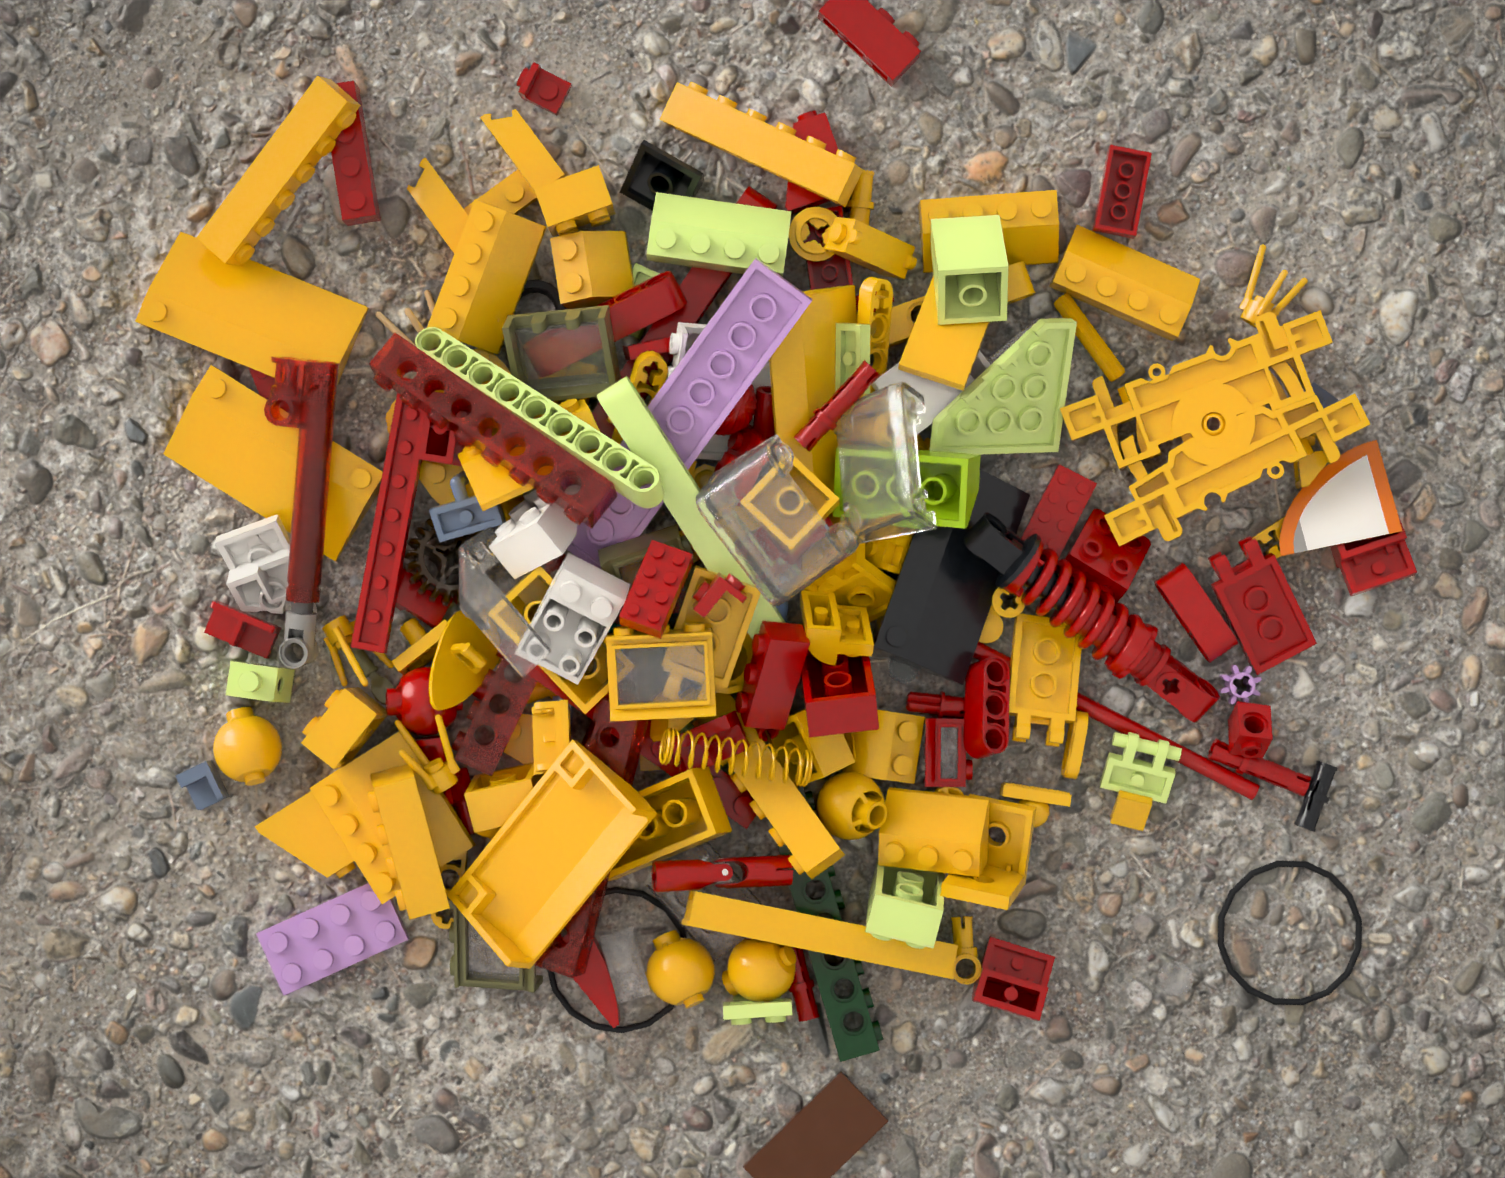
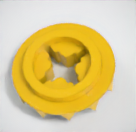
(799, 231)

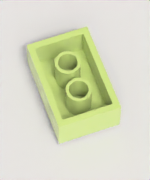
(905, 905)

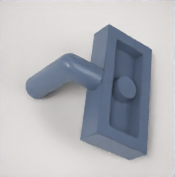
(463, 514)

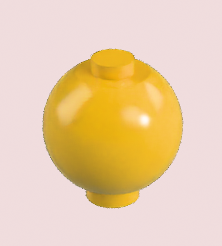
(247, 747)
(851, 806)
(680, 970)
(759, 970)

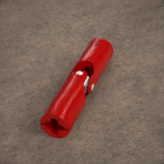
(696, 873)

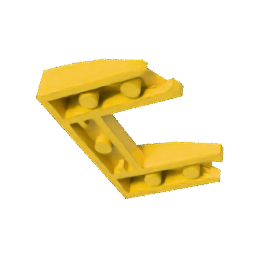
(512, 194)

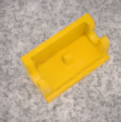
(550, 733)

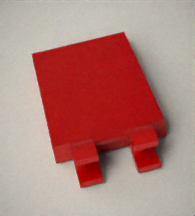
(1260, 607)

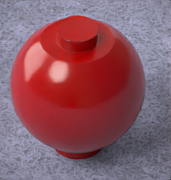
(412, 703)

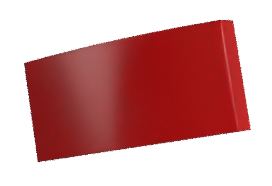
(417, 604)

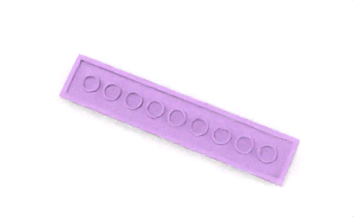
(706, 388)

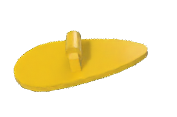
(459, 662)

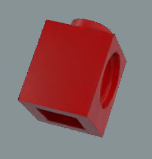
(1250, 729)

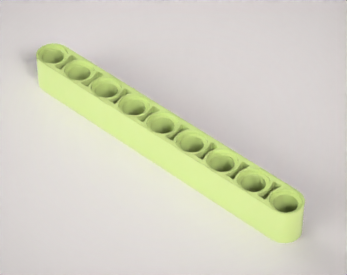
(553, 422)
(651, 444)

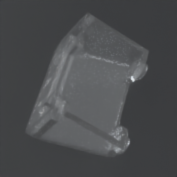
(882, 465)
(772, 523)

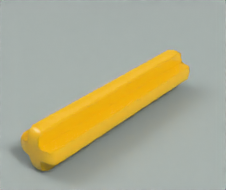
(1090, 338)

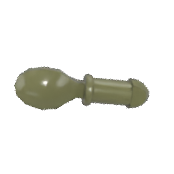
(378, 683)

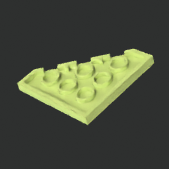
(1015, 399)

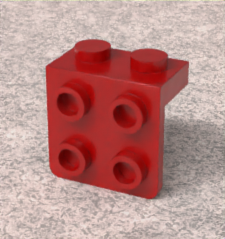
(1102, 558)

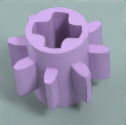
(1248, 680)

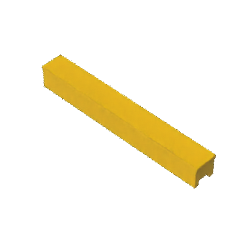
(814, 934)

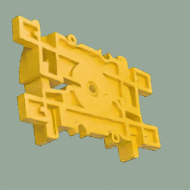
(1249, 434)

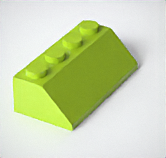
(950, 484)

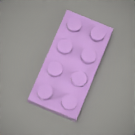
(331, 937)

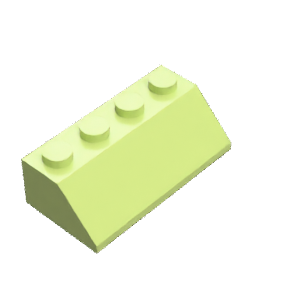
(717, 234)

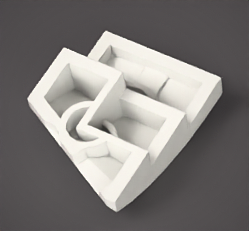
(258, 565)

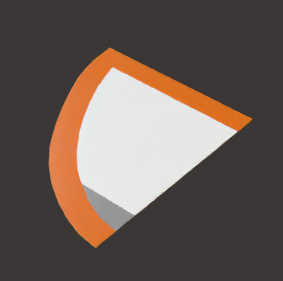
(1342, 504)

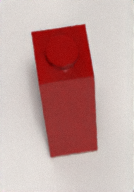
(817, 127)

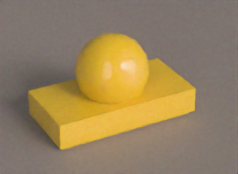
(1036, 797)

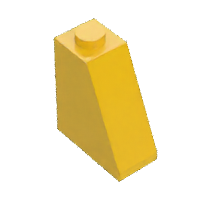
(309, 836)

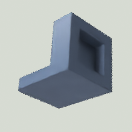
(203, 784)

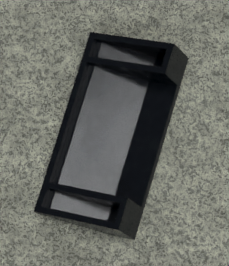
(946, 591)

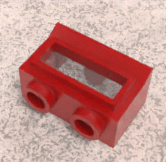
(945, 753)

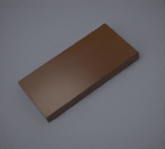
(820, 1134)

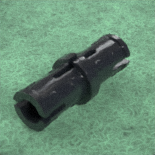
(1316, 796)

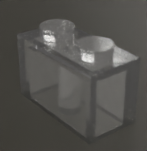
(625, 963)

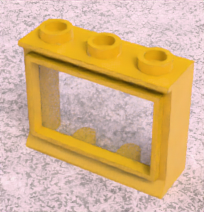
(662, 675)

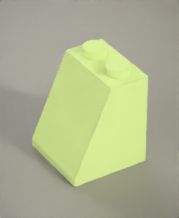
(969, 269)

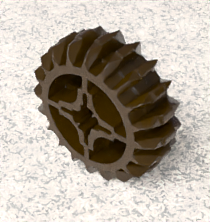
(435, 553)

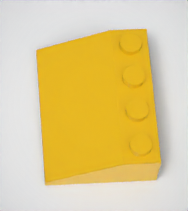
(349, 810)

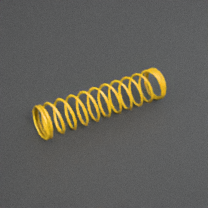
(668, 740)

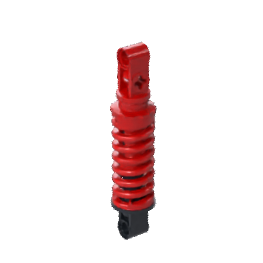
(1089, 613)

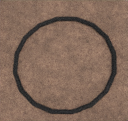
(1358, 933)
(636, 1026)

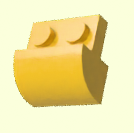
(835, 627)
(891, 750)

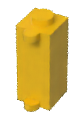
(870, 248)

